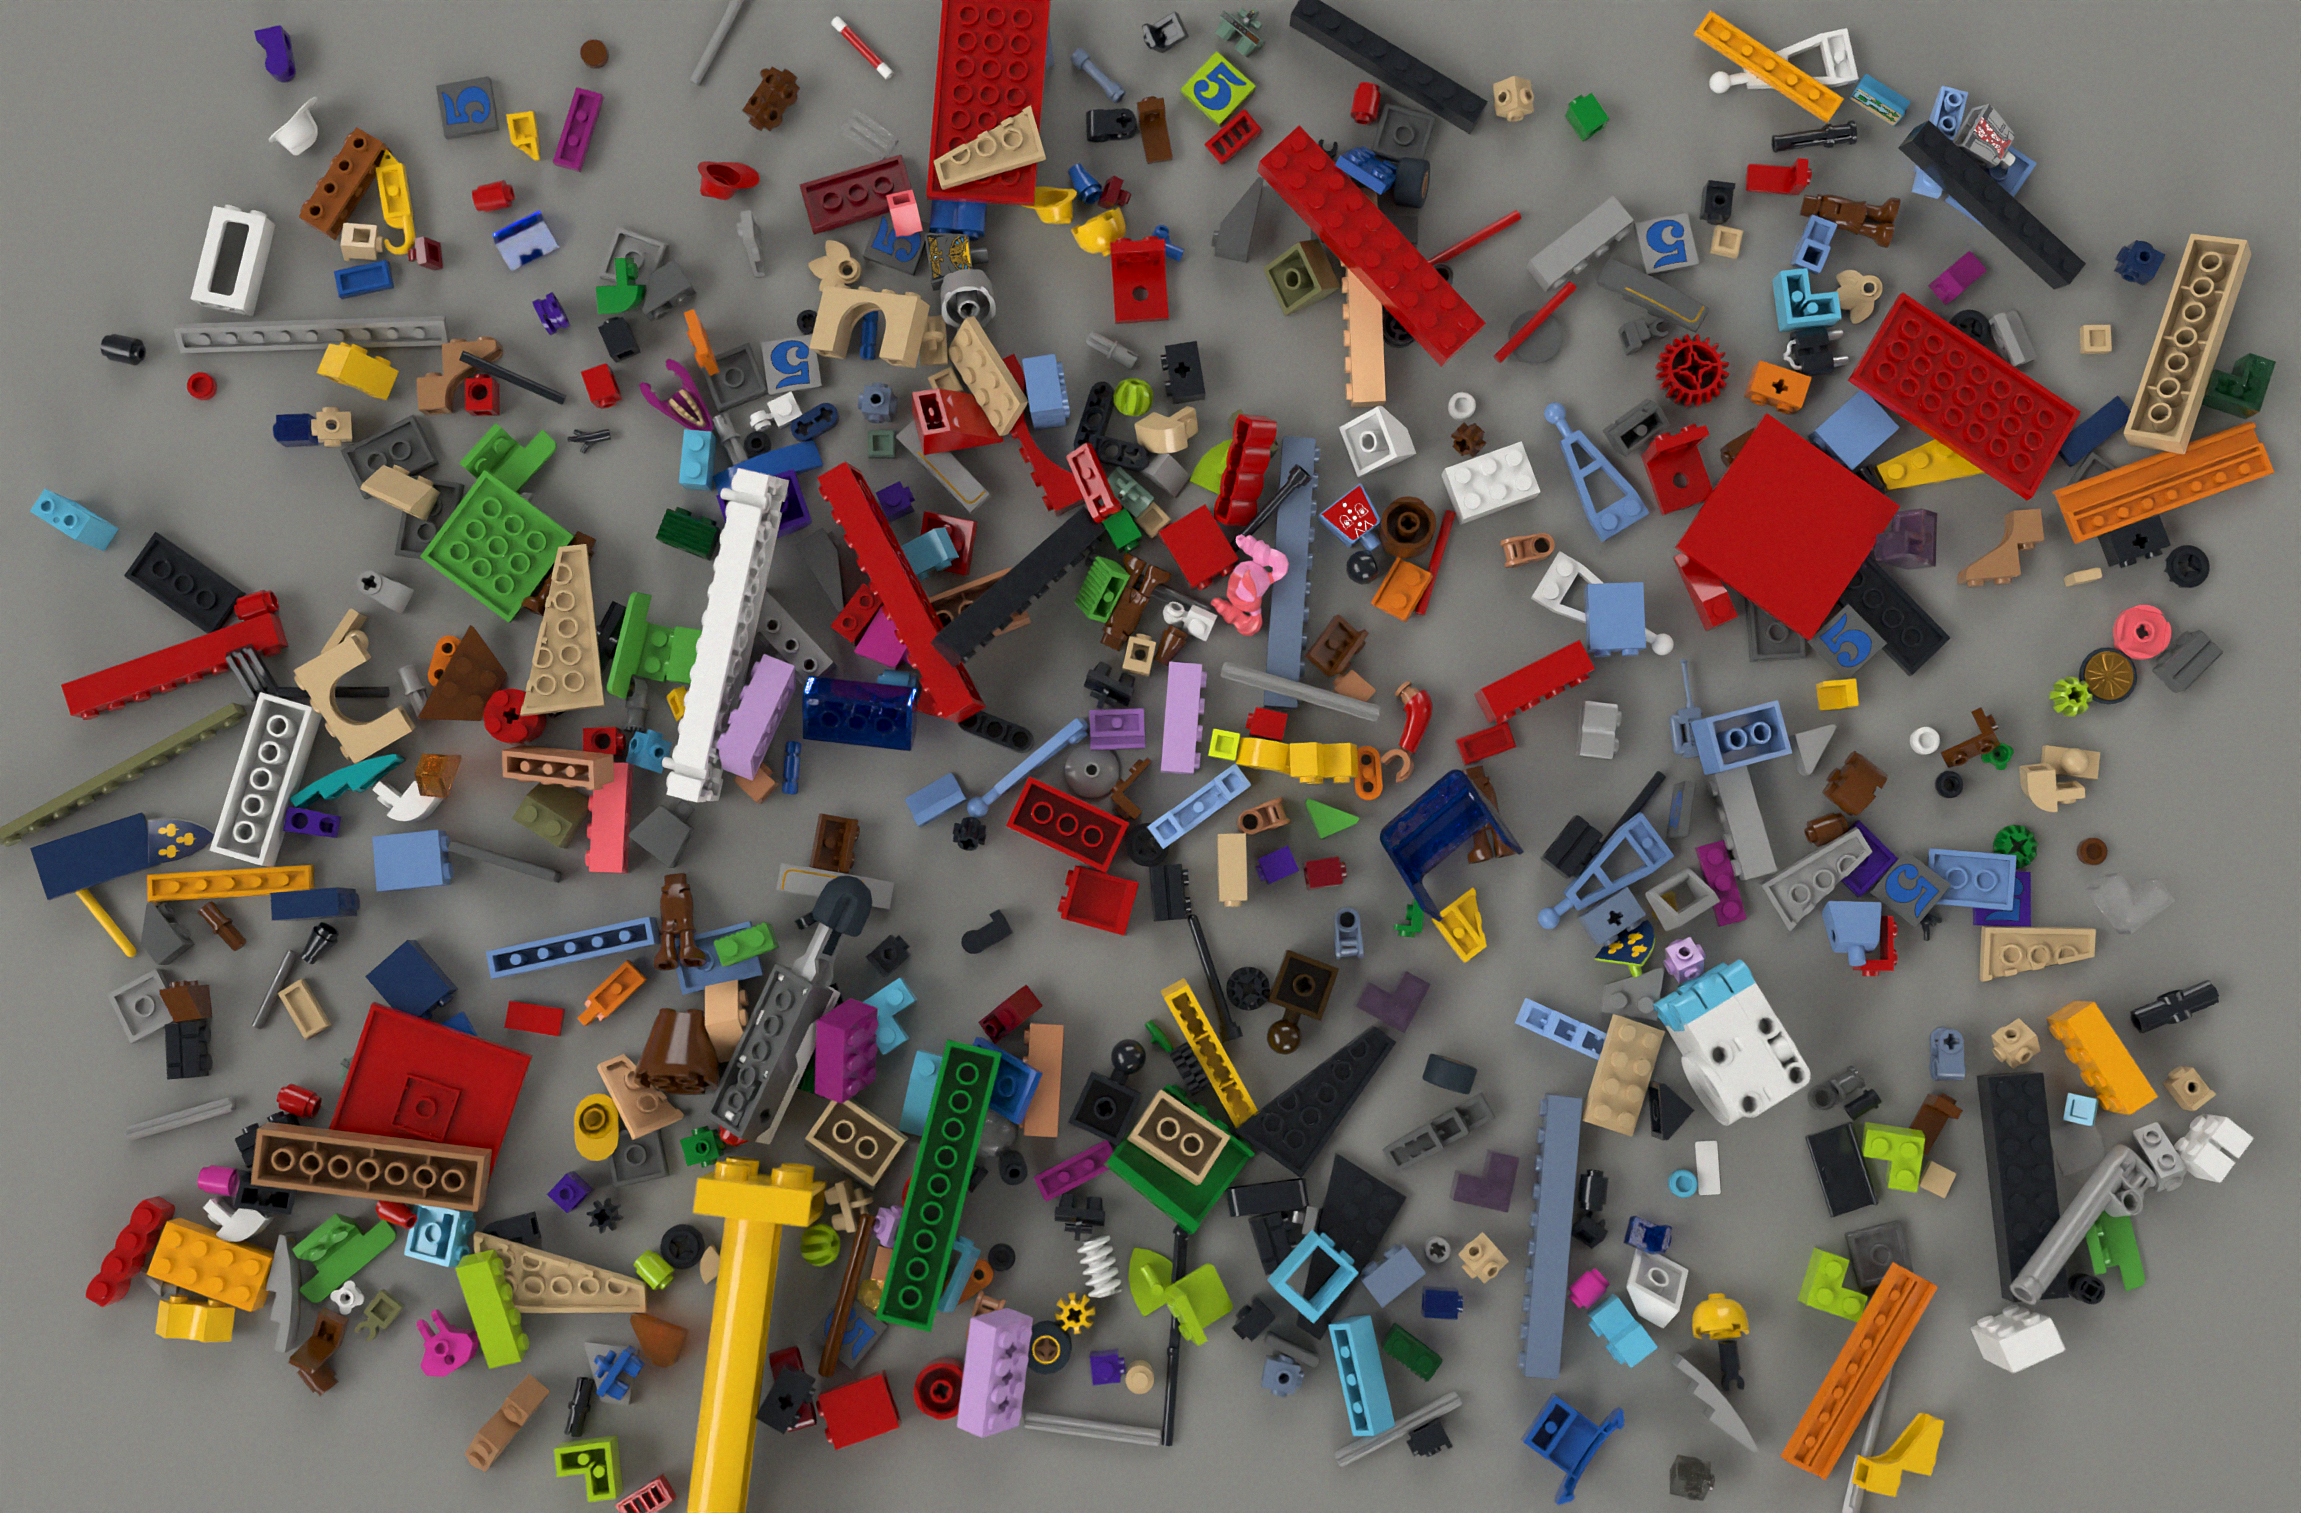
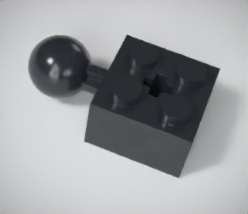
(1127, 1058)

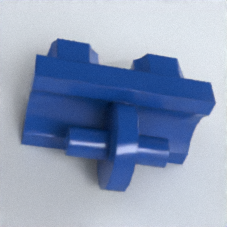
(626, 1362)

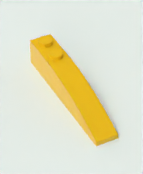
(1209, 1051)

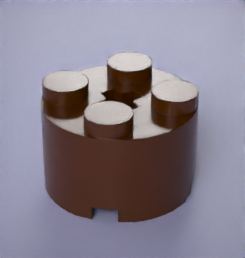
(1421, 526)
(1854, 784)

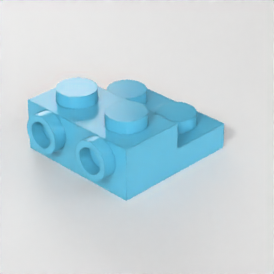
(440, 1235)

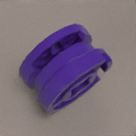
(554, 311)

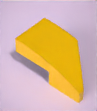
(524, 133)

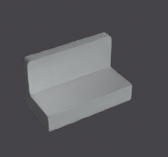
(2011, 339)

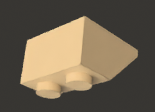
(402, 491)

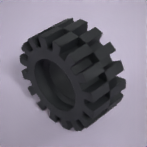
(1189, 1068)

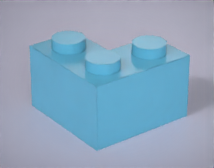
(1798, 307)
(890, 1002)
(1625, 1336)

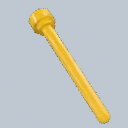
(106, 921)

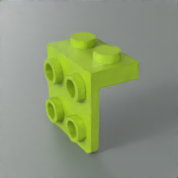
(1198, 1302)

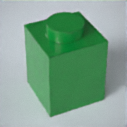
(1586, 116)
(1122, 531)

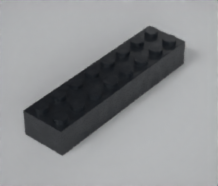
(2019, 1173)

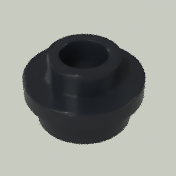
(757, 435)
(1954, 778)
(995, 1263)

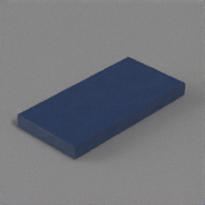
(93, 856)

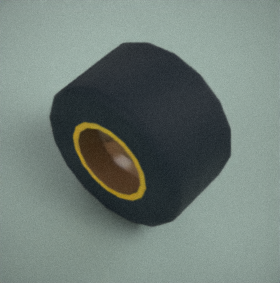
(1411, 182)
(1449, 1074)
(1047, 1357)

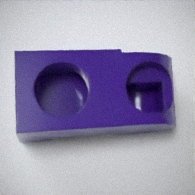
(279, 52)
(311, 822)

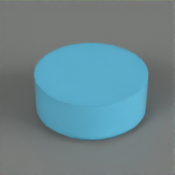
(1682, 1183)

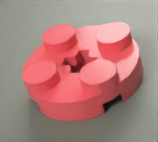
(2154, 623)

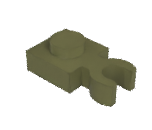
(381, 1313)

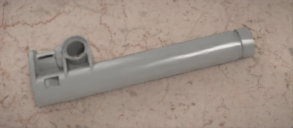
(2113, 1187)

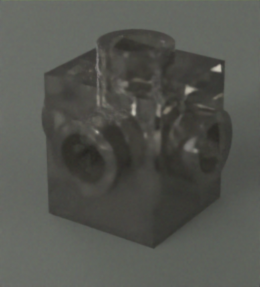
(1691, 1478)

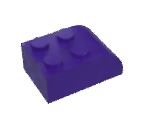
(794, 509)

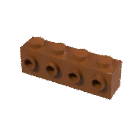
(344, 183)

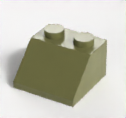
(1301, 276)
(553, 812)

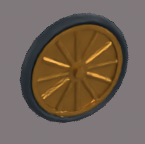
(2109, 675)

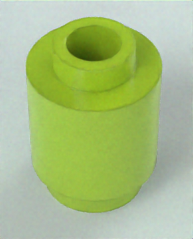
(654, 1270)

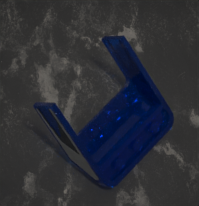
(1436, 827)

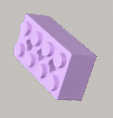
(757, 717)
(994, 1372)

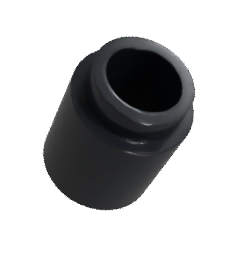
(123, 349)
(1012, 1160)
(1593, 1190)

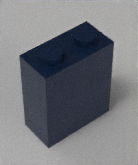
(314, 904)
(412, 981)

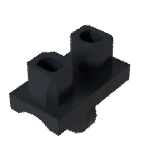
(1107, 689)
(1090, 1216)

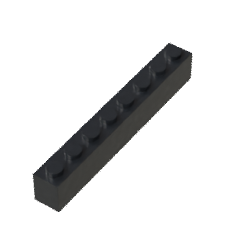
(1388, 63)
(1991, 205)
(1017, 588)

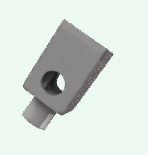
(1986, 138)

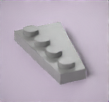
(1807, 881)

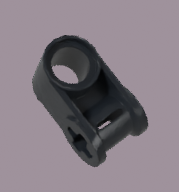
(1106, 125)

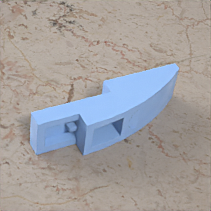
(1947, 118)

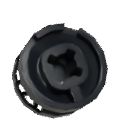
(1394, 333)

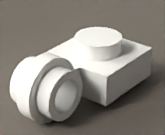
(783, 411)
(1197, 621)

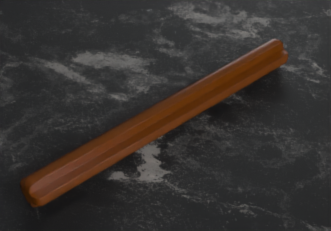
(846, 1295)

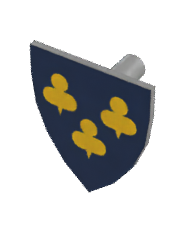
(175, 839)

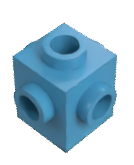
(648, 750)

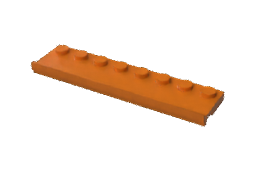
(2163, 482)
(1859, 1371)

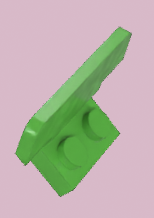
(507, 458)
(640, 648)
(2114, 1244)
(339, 1251)

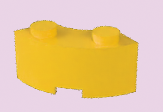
(195, 1319)

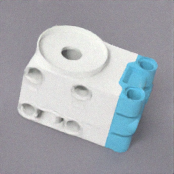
(1732, 1043)

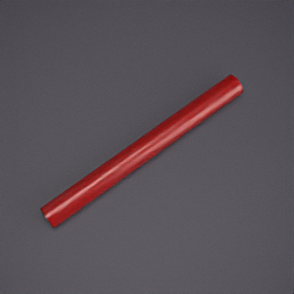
(1476, 238)
(1535, 322)
(1436, 559)

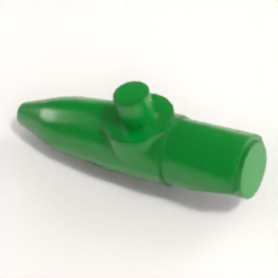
(1159, 1036)

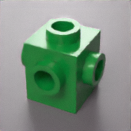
(693, 1147)

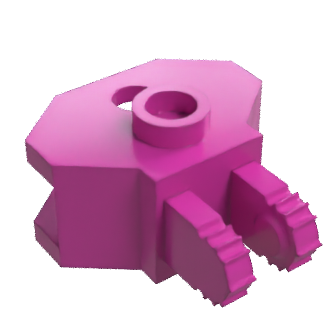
(442, 1347)

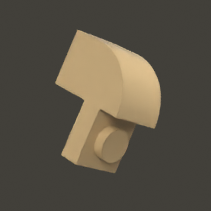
(1167, 434)
(2040, 786)

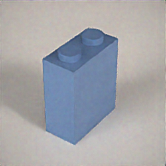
(1854, 431)
(1615, 618)
(412, 860)

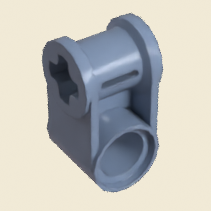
(1347, 935)
(1948, 1058)

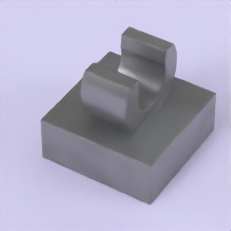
(1309, 1219)

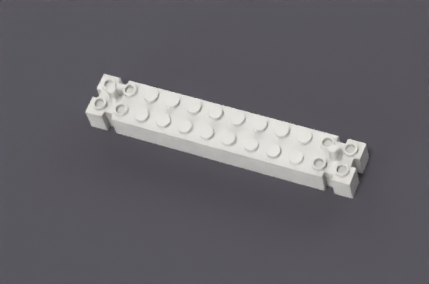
(727, 633)

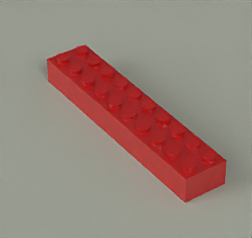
(1370, 246)
(899, 590)

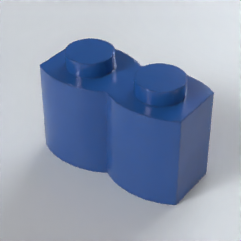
(958, 218)

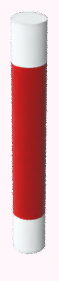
(862, 47)

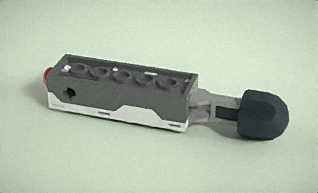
(784, 1022)

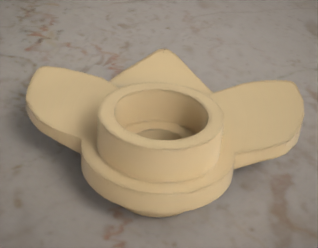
(832, 267)
(1854, 297)

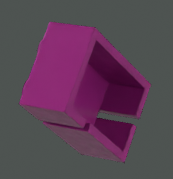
(846, 1050)

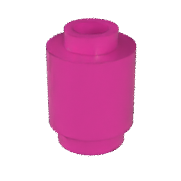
(217, 1179)
(1588, 1289)

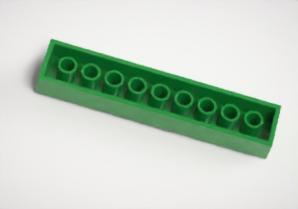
(938, 1186)

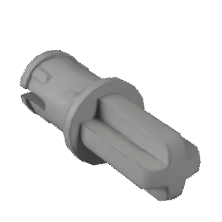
(1112, 350)
(730, 438)
(413, 688)

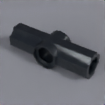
(609, 632)
(2174, 1006)

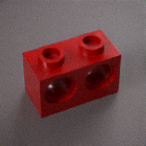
(857, 615)

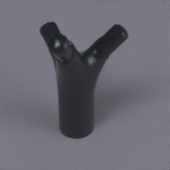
(589, 438)
(1929, 919)

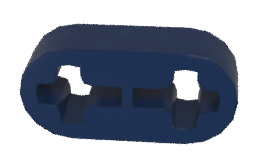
(811, 417)

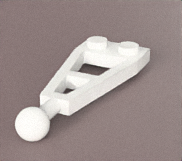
(1836, 56)
(1556, 584)

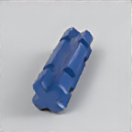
(868, 336)
(791, 767)

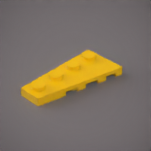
(1924, 465)

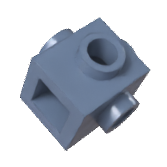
(878, 412)
(1274, 1367)

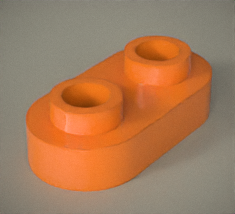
(440, 657)
(1368, 773)
(973, 1284)

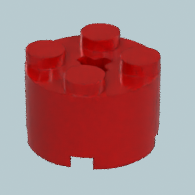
(499, 720)
(935, 1402)

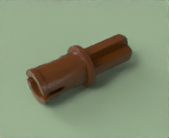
(222, 926)

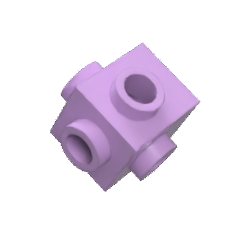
(1684, 959)
(887, 1225)

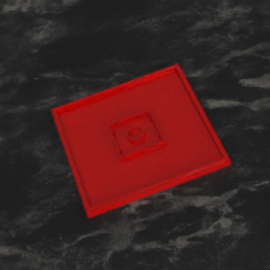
(1787, 526)
(430, 1083)

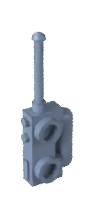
(1684, 717)

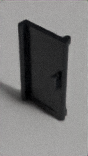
(1845, 1169)

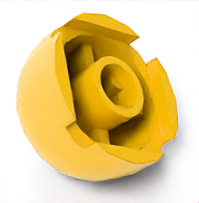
(1100, 231)
(1719, 1318)

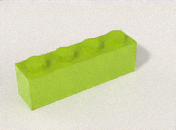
(492, 1308)

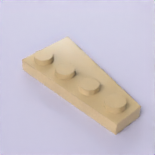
(993, 152)
(2019, 949)

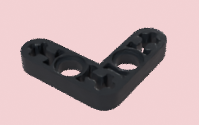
(1100, 441)

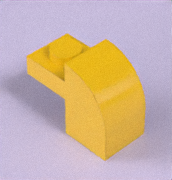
(1264, 755)

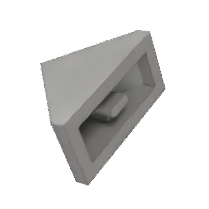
(1165, 472)
(1809, 746)

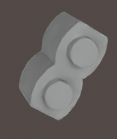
(1597, 730)

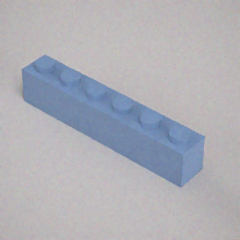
(573, 947)

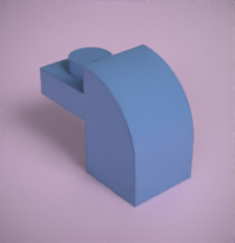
(1814, 245)

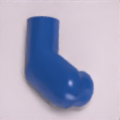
(1171, 251)

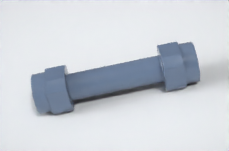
(1113, 90)

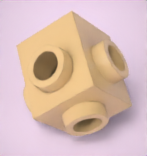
(1513, 98)
(332, 416)
(2015, 1043)
(1482, 1258)

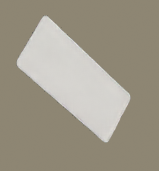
(1707, 1167)

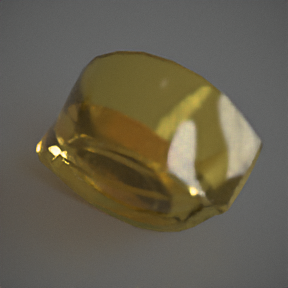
(870, 1293)

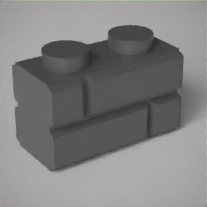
(1636, 427)
(2186, 661)

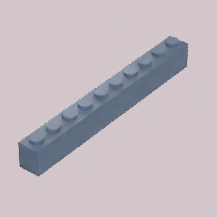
(1289, 593)
(1550, 1237)

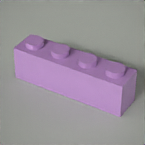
(1181, 718)

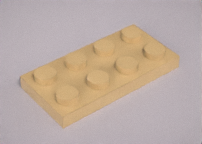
(987, 376)
(1622, 1075)

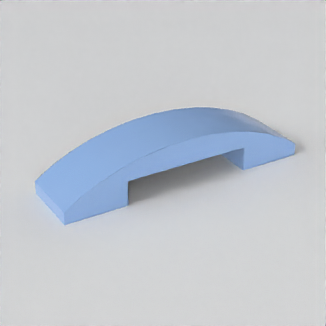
(1199, 806)

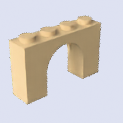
(844, 306)
(320, 680)

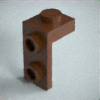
(1154, 129)
(1977, 745)
(1125, 806)
(1933, 1116)
(325, 1340)

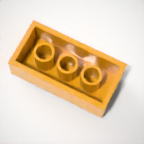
(2101, 1057)
(211, 1266)

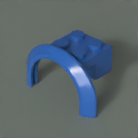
(1568, 1440)

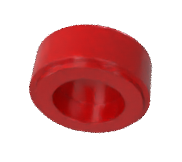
(201, 386)

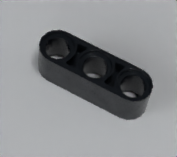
(1006, 739)
(1267, 1197)

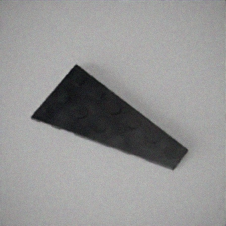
(1309, 1111)
(1355, 1218)

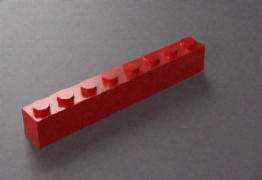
(171, 667)

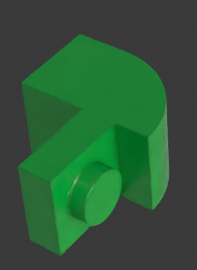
(624, 295)

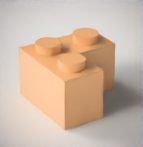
(725, 1016)

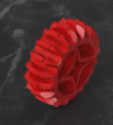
(1693, 382)

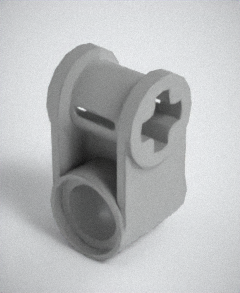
(387, 592)

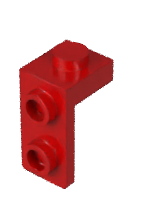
(1778, 178)
(1888, 954)

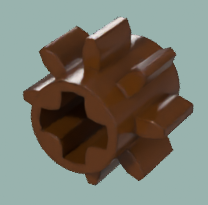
(1468, 439)

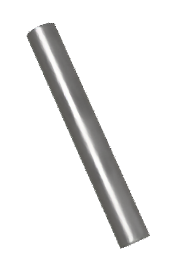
(274, 989)
(840, 1167)

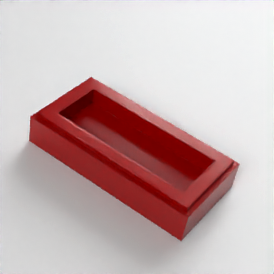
(1485, 743)
(534, 1018)

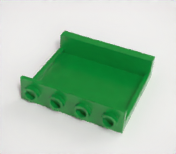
(1168, 1190)

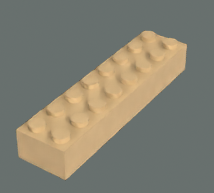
(2187, 343)

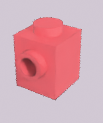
(904, 213)

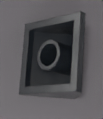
(1666, 1110)

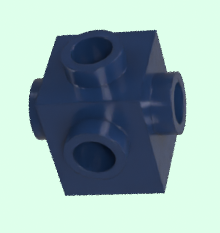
(2138, 262)

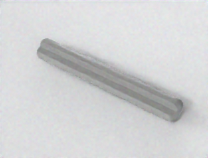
(180, 1118)

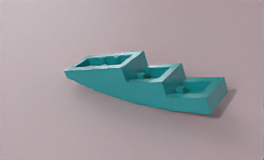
(356, 776)

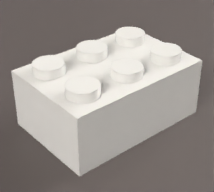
(1490, 483)
(2017, 1338)

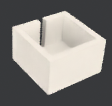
(2203, 1143)

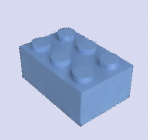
(1046, 391)
(1741, 737)

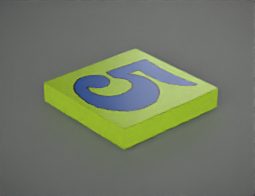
(1217, 89)

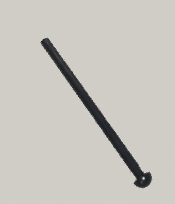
(1173, 1350)

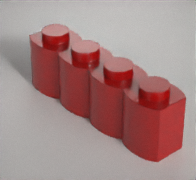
(1246, 464)
(130, 1251)

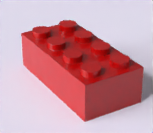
(1534, 681)
(1067, 824)

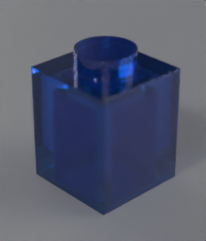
(294, 430)
(1441, 1302)

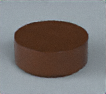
(594, 54)
(2092, 851)

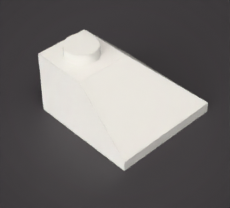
(1376, 441)
(1656, 1287)

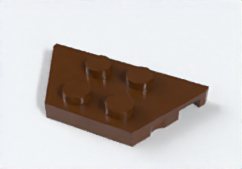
(466, 682)

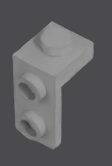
(2162, 1156)

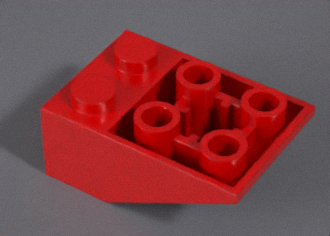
(950, 421)

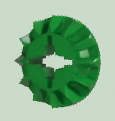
(2003, 843)

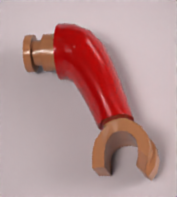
(1418, 715)

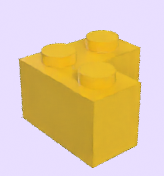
(353, 368)
(1318, 761)

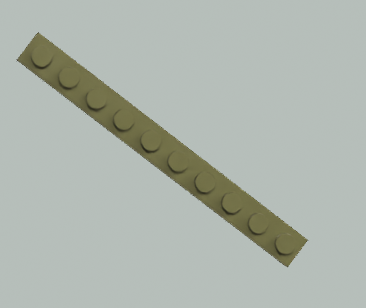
(127, 770)

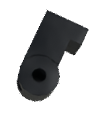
(979, 940)
(517, 1226)

